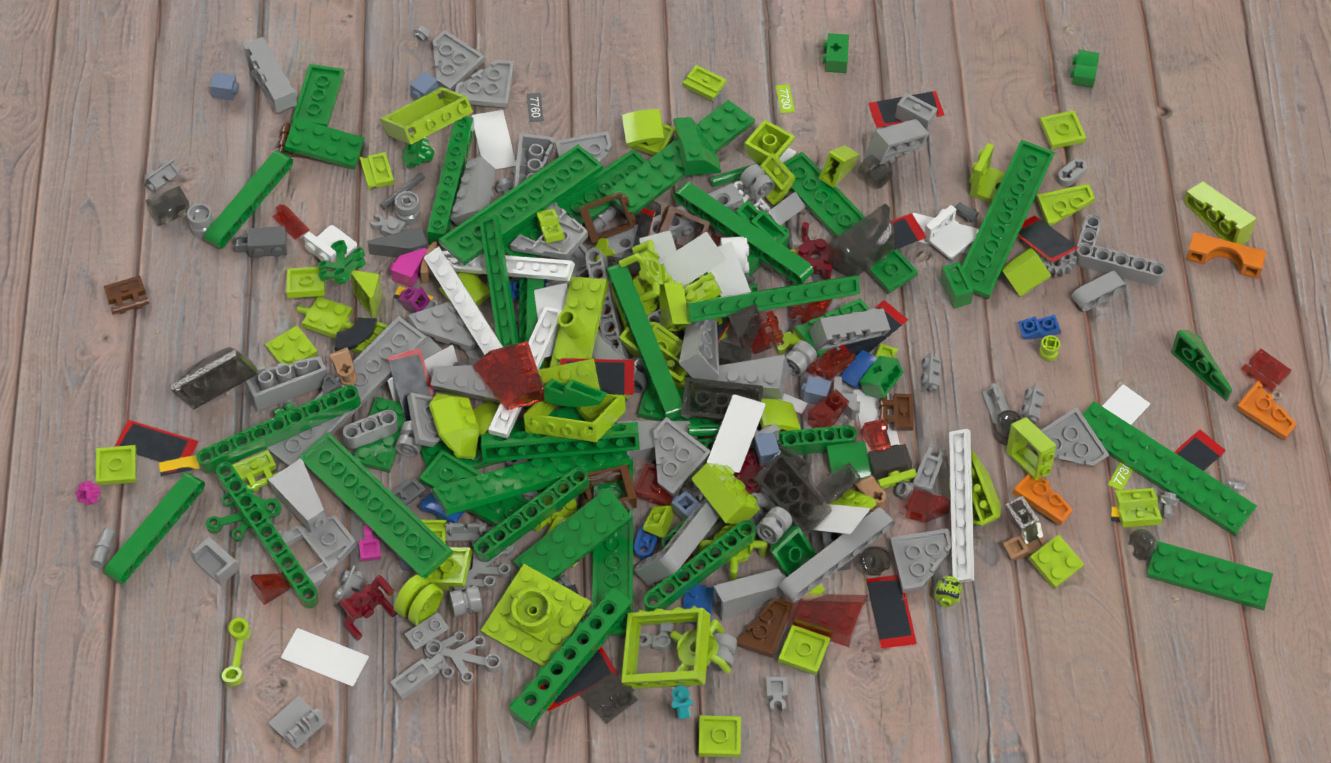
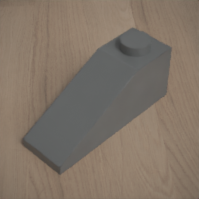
(398, 243)

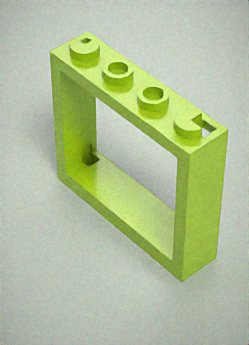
(426, 115)
(539, 422)
(665, 679)

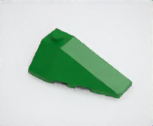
(694, 148)
(1195, 355)

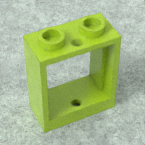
(1023, 432)

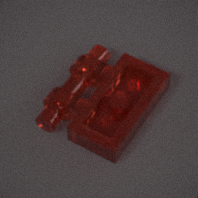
(813, 311)
(763, 339)
(831, 363)
(1268, 366)

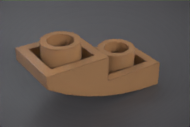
(426, 272)

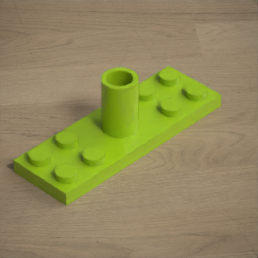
(580, 319)

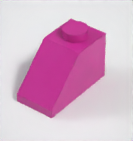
(408, 267)

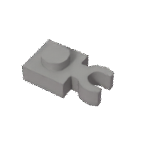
(388, 226)
(777, 691)

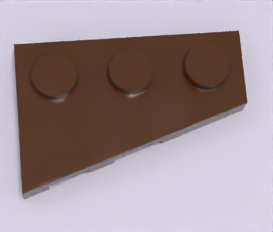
(767, 629)

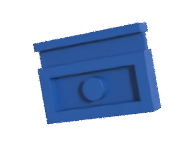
(701, 598)

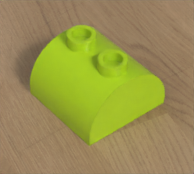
(767, 140)

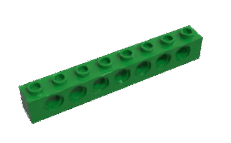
(450, 178)
(532, 445)
(529, 715)

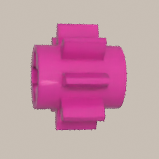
(88, 492)

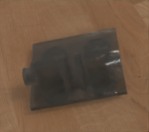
(609, 697)

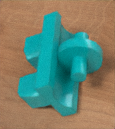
(681, 701)

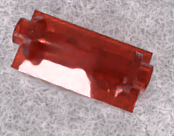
(292, 223)

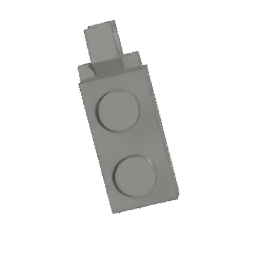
(417, 675)

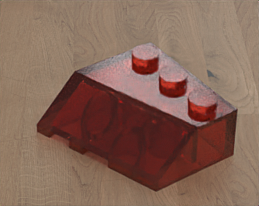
(512, 375)
(830, 615)

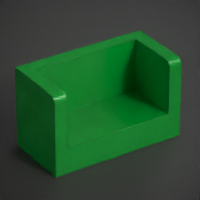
(956, 285)

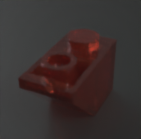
(828, 410)
(926, 506)

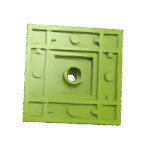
(537, 634)

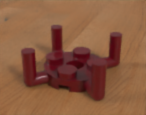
(815, 247)
(363, 603)

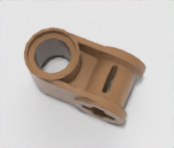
(344, 365)
(871, 488)

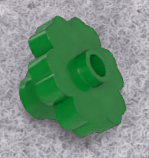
(417, 153)

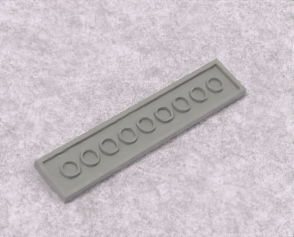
(372, 372)

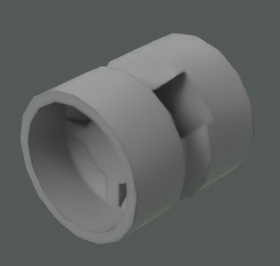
(756, 180)
(407, 207)
(200, 219)
(800, 357)
(406, 441)
(774, 525)
(465, 601)
(727, 648)

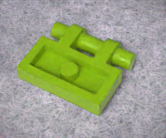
(702, 289)
(254, 467)

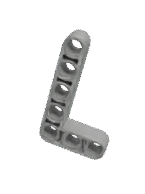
(1109, 260)
(680, 546)

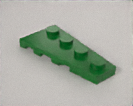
(803, 330)

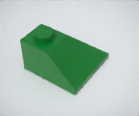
(792, 550)

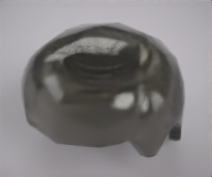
(1143, 543)
(875, 560)

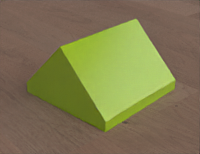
(1026, 272)
(367, 290)

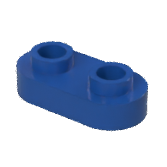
(644, 542)

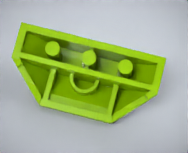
(669, 345)
(456, 423)
(985, 501)

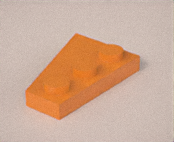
(1262, 409)
(1043, 499)

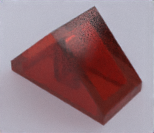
(876, 435)
(268, 586)

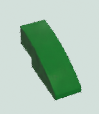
(762, 221)
(572, 394)

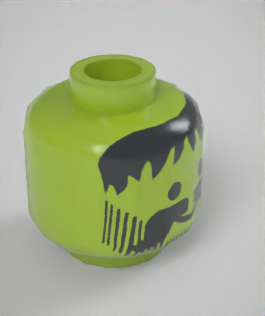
(948, 591)

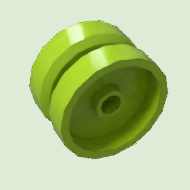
(418, 600)

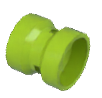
(1049, 348)

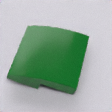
(853, 452)

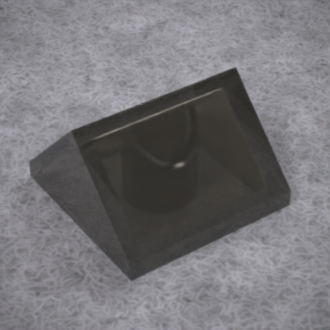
(746, 325)

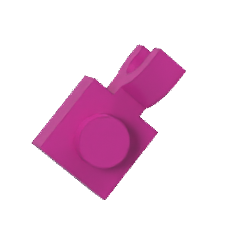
(369, 547)

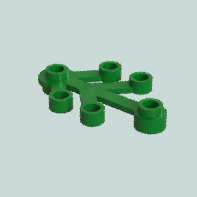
(341, 274)
(271, 513)

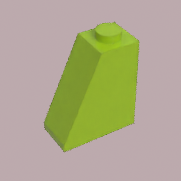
(838, 165)
(673, 306)

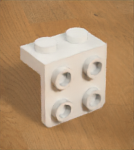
(948, 234)
(321, 245)

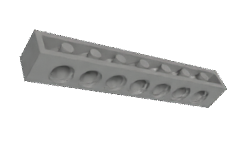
(679, 227)

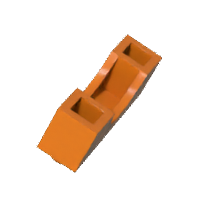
(1247, 259)

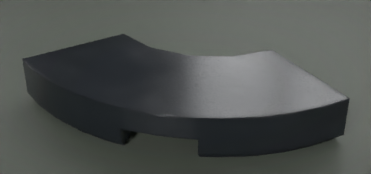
(357, 334)

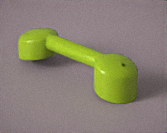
(240, 633)

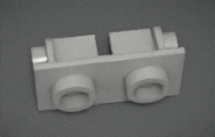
(166, 170)
(930, 365)
(1033, 398)
(995, 401)
(464, 531)
(350, 580)
(426, 631)

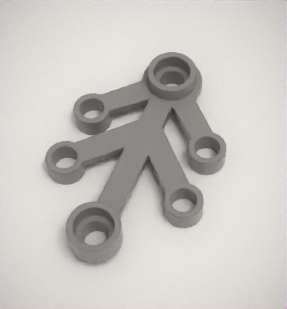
(482, 568)
(460, 654)

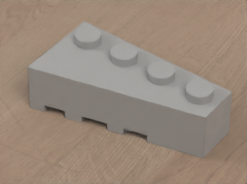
(269, 75)
(532, 155)
(474, 190)
(849, 328)
(700, 350)
(767, 372)
(285, 381)
(462, 381)

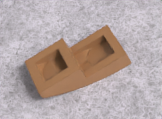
(1019, 549)

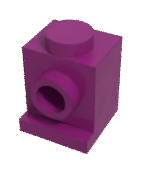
(410, 295)

